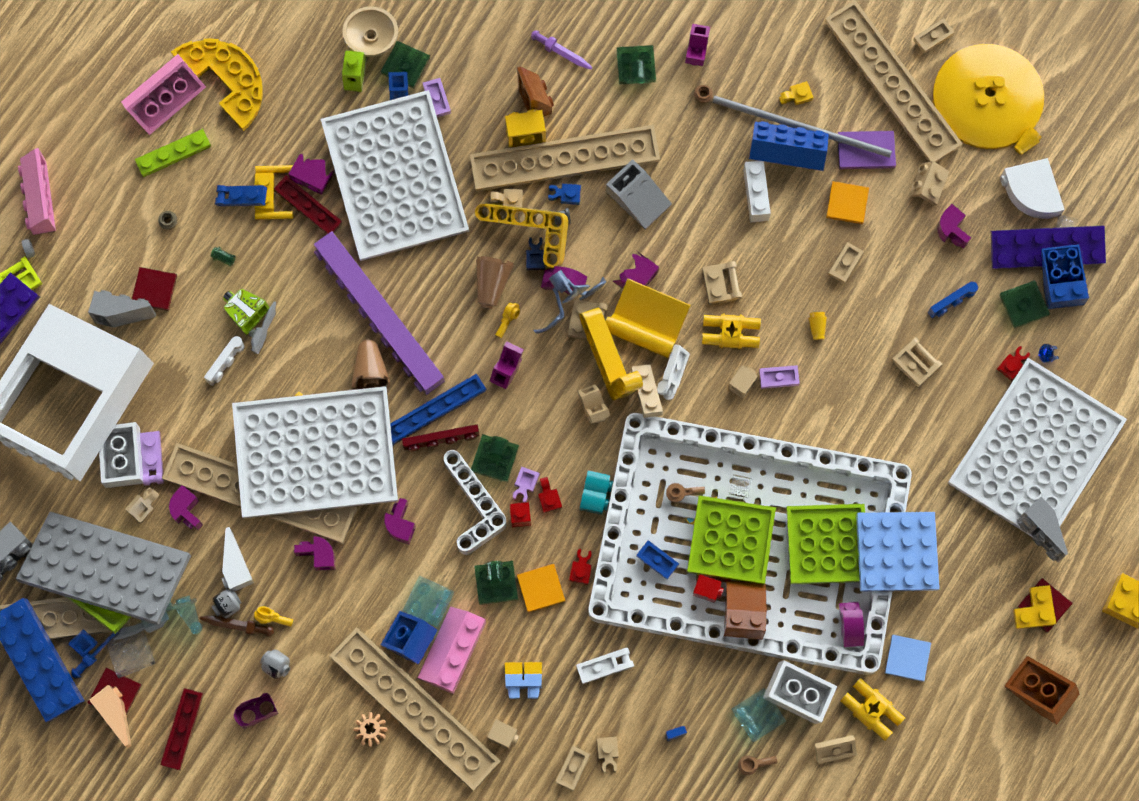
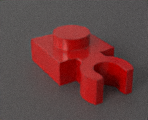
(1012, 364)
(581, 570)

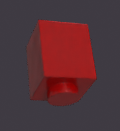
(520, 514)
(708, 589)

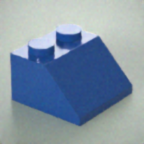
(409, 637)

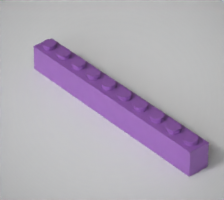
(379, 313)

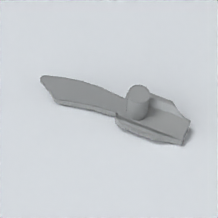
(259, 334)
(135, 629)

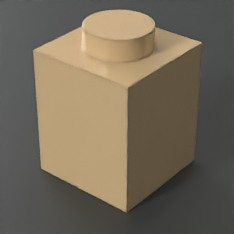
(743, 381)
(503, 734)

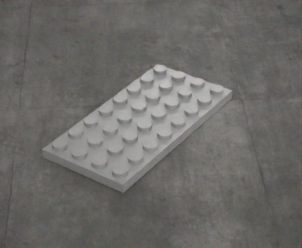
(103, 567)

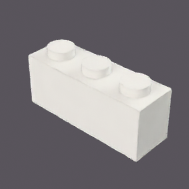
(756, 191)

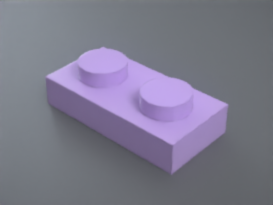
(438, 97)
(779, 377)

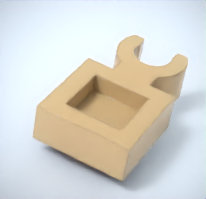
(608, 750)

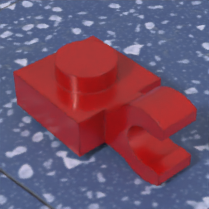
(549, 498)

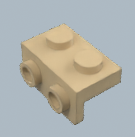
(929, 182)

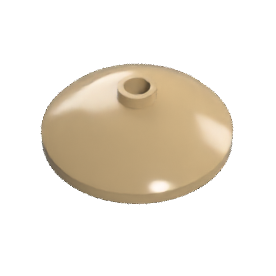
(370, 23)

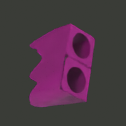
(310, 174)
(643, 273)
(249, 705)

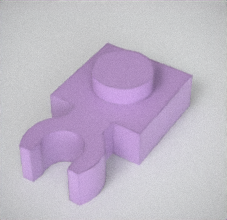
(526, 482)

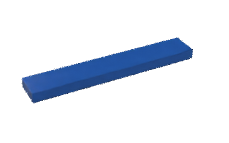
(436, 408)

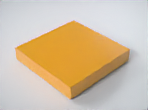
(847, 202)
(541, 588)

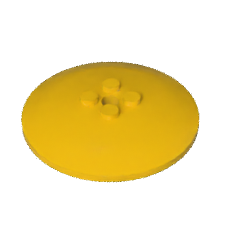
(983, 119)

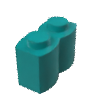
(595, 492)

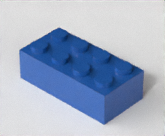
(789, 145)

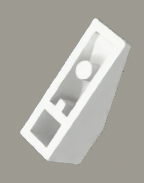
(234, 567)

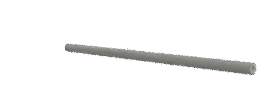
(795, 124)

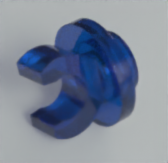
(1046, 353)

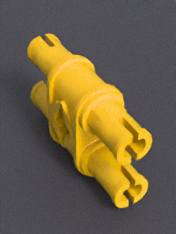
(724, 338)
(883, 707)

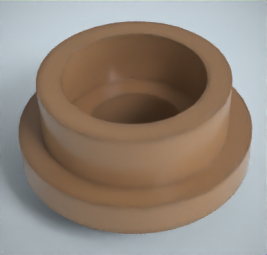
(706, 89)

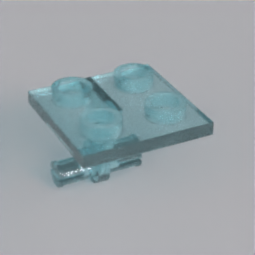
(428, 601)
(186, 608)
(758, 715)

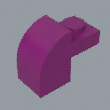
(697, 45)
(949, 227)
(574, 276)
(507, 365)
(181, 505)
(398, 527)
(321, 550)
(852, 624)

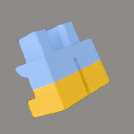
(515, 682)

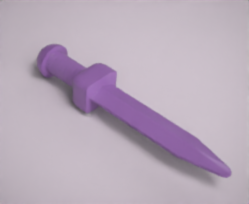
(552, 45)

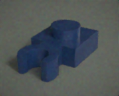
(534, 257)

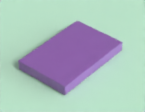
(856, 158)

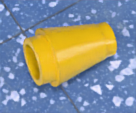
(1027, 141)
(818, 325)

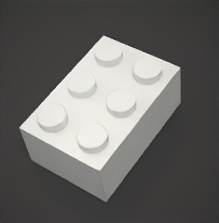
(122, 457)
(799, 692)

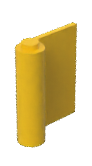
(648, 318)

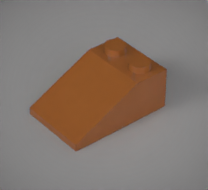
(533, 91)
(745, 610)
(1043, 689)

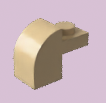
(593, 404)

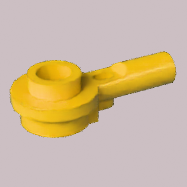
(510, 312)
(266, 615)

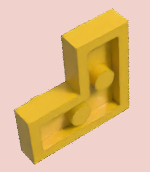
(1040, 613)

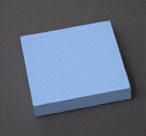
(908, 658)

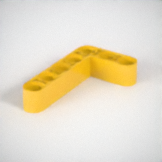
(530, 221)
(607, 357)

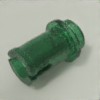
(223, 256)

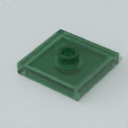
(406, 59)
(1024, 304)

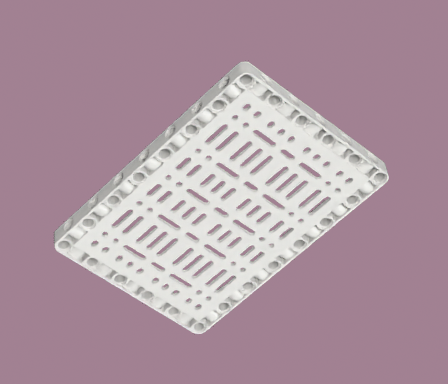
(766, 457)

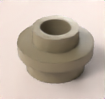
(165, 215)

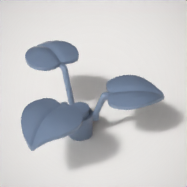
(562, 284)

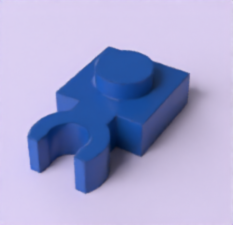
(569, 193)

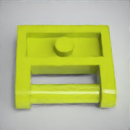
(28, 277)

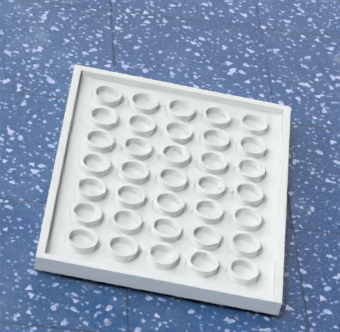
(394, 175)
(1037, 445)
(314, 452)

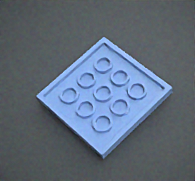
(897, 551)

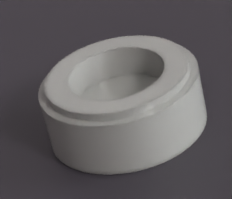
(28, 248)

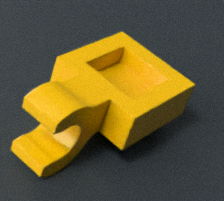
(798, 93)

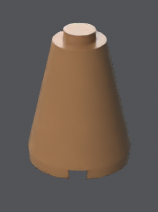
(491, 280)
(369, 367)

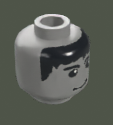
(226, 603)
(275, 664)

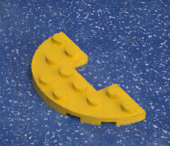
(234, 69)

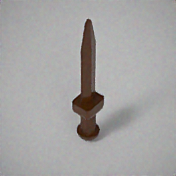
(248, 627)

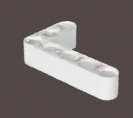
(477, 500)

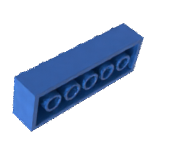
(37, 661)

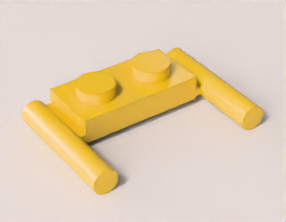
(265, 176)

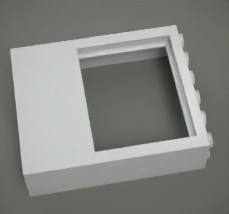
(89, 357)

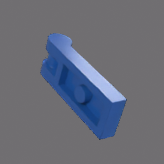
(241, 195)
(953, 299)

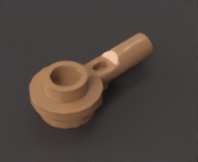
(676, 492)
(748, 765)

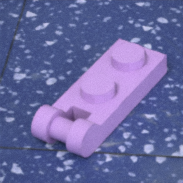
(151, 457)

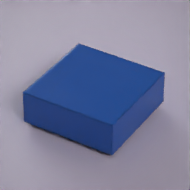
(83, 643)
(675, 733)

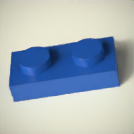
(657, 560)

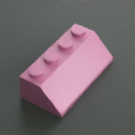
(163, 94)
(37, 193)
(452, 649)

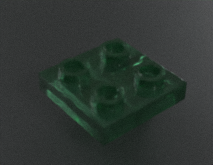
(636, 64)
(495, 457)
(496, 582)

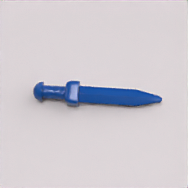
(89, 659)

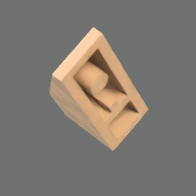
(112, 709)

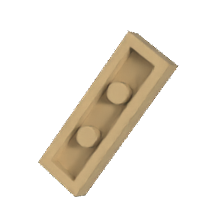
(648, 394)

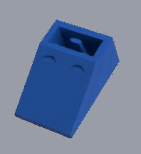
(1063, 277)

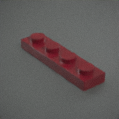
(307, 205)
(447, 436)
(182, 729)

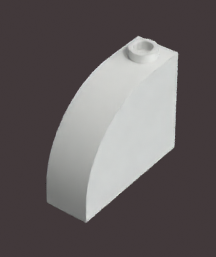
(1033, 189)

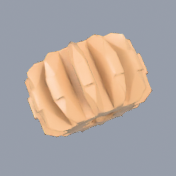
(364, 733)

